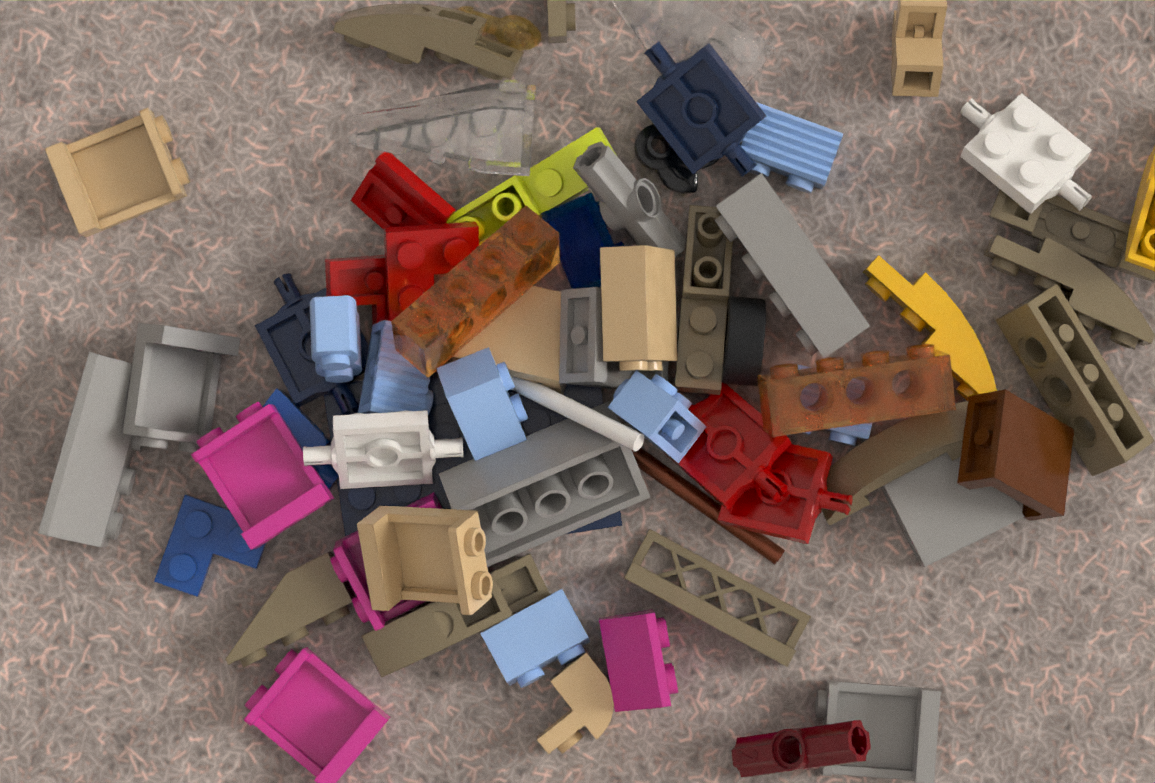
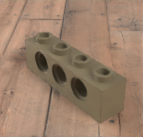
(1075, 380)

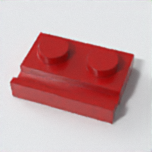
(399, 197)

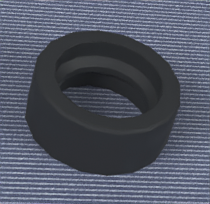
(744, 340)

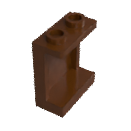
(1016, 452)

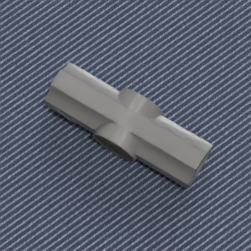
(627, 201)

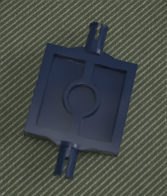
(701, 108)
(289, 346)

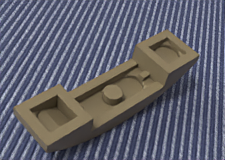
(1083, 231)
(895, 454)

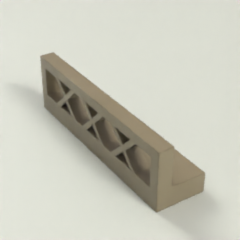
(709, 613)

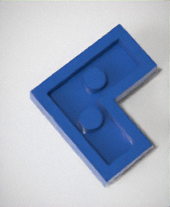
(195, 538)

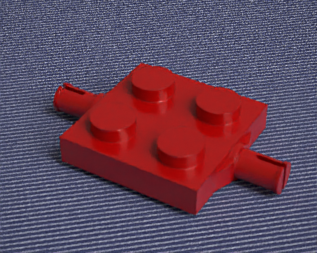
(732, 449)
(795, 513)

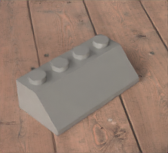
(792, 266)
(93, 459)
(545, 486)

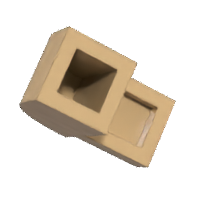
(917, 47)
(591, 704)

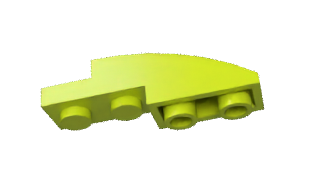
(547, 187)

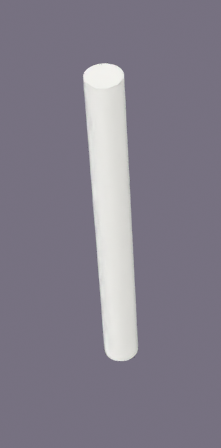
(579, 413)

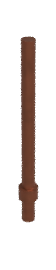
(704, 504)

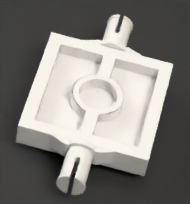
(1026, 153)
(383, 449)

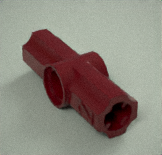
(820, 746)

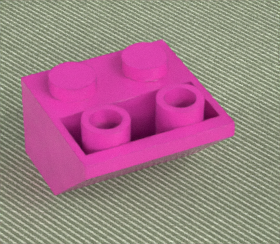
(636, 660)

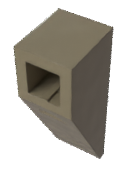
(298, 600)

